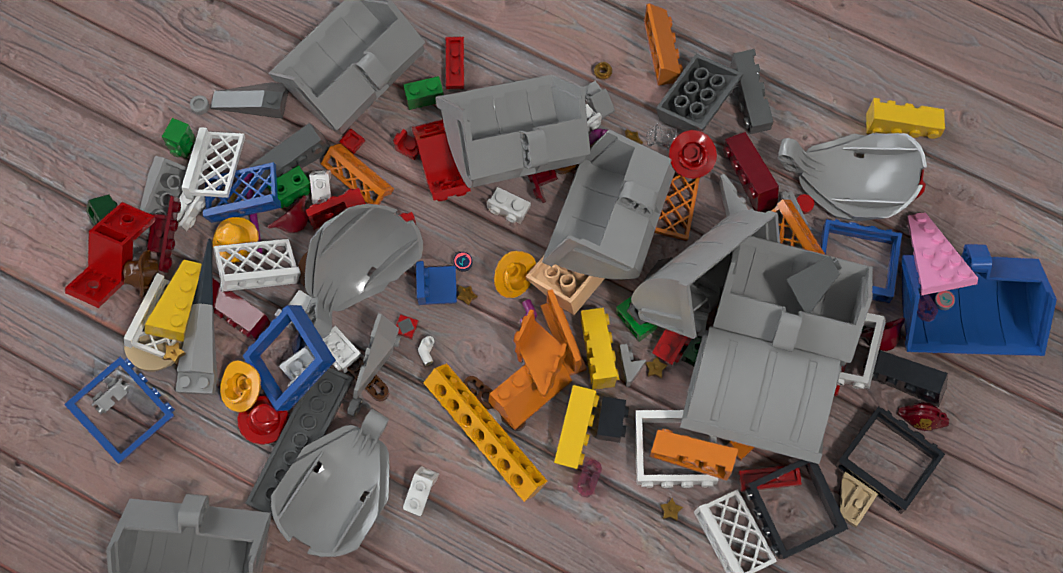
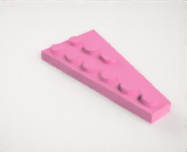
(935, 258)

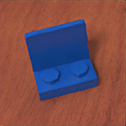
(435, 284)

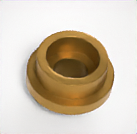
(603, 66)

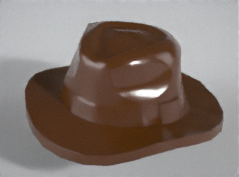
(141, 272)

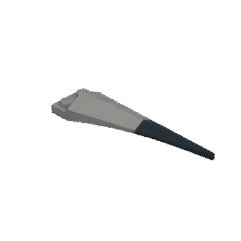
(198, 367)

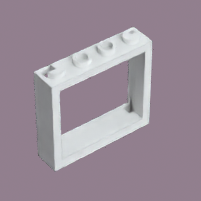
(877, 322)
(665, 481)

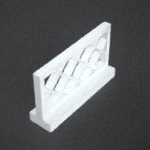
(199, 157)
(259, 277)
(138, 324)
(718, 538)

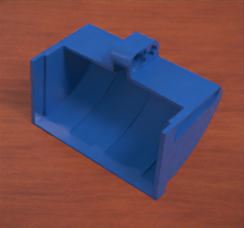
(1000, 315)

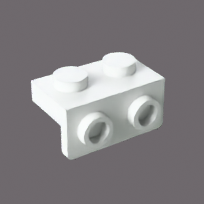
(297, 363)

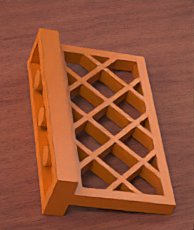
(797, 225)
(673, 233)
(562, 333)

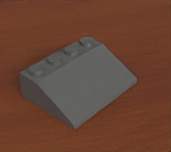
(697, 94)

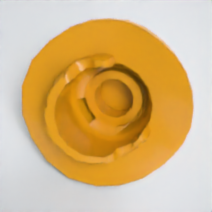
(235, 231)
(512, 272)
(240, 386)

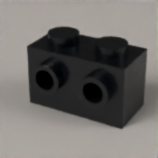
(611, 419)

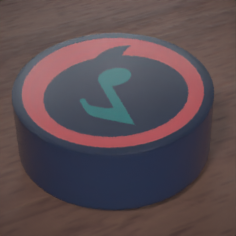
(463, 261)

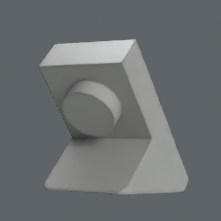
(598, 99)
(630, 369)

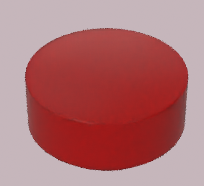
(806, 203)

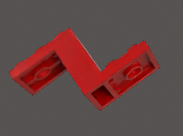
(437, 161)
(320, 213)
(108, 251)

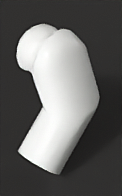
(424, 350)

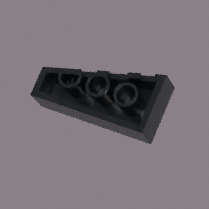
(910, 377)

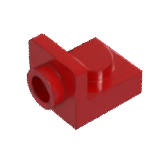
(406, 144)

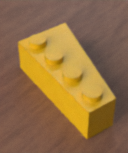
(894, 118)
(174, 308)
(598, 348)
(575, 427)

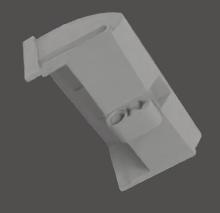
(349, 60)
(516, 128)
(611, 210)
(699, 273)
(764, 307)
(761, 394)
(188, 538)

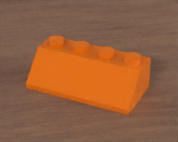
(662, 45)
(520, 398)

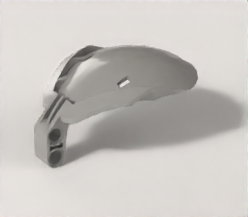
(855, 186)
(347, 250)
(326, 505)

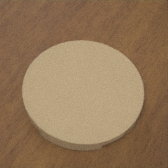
(145, 360)

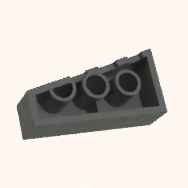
(751, 93)
(299, 149)

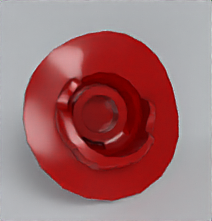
(692, 154)
(262, 422)

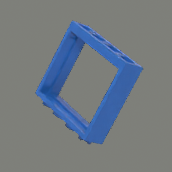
(874, 234)
(309, 376)
(139, 378)

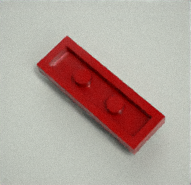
(454, 62)
(787, 480)

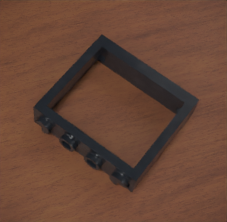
(914, 438)
(824, 493)

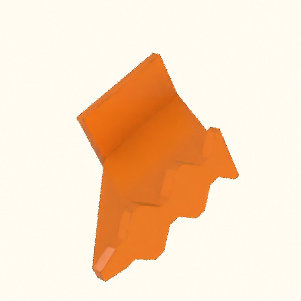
(540, 352)

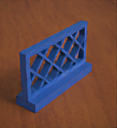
(246, 206)

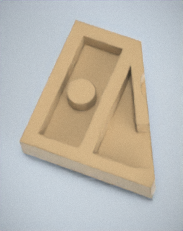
(854, 499)

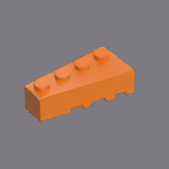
(694, 454)

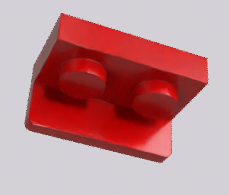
(669, 346)

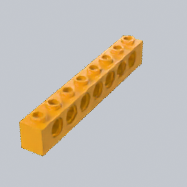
(485, 432)

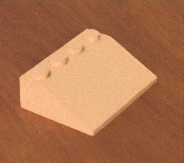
(569, 287)

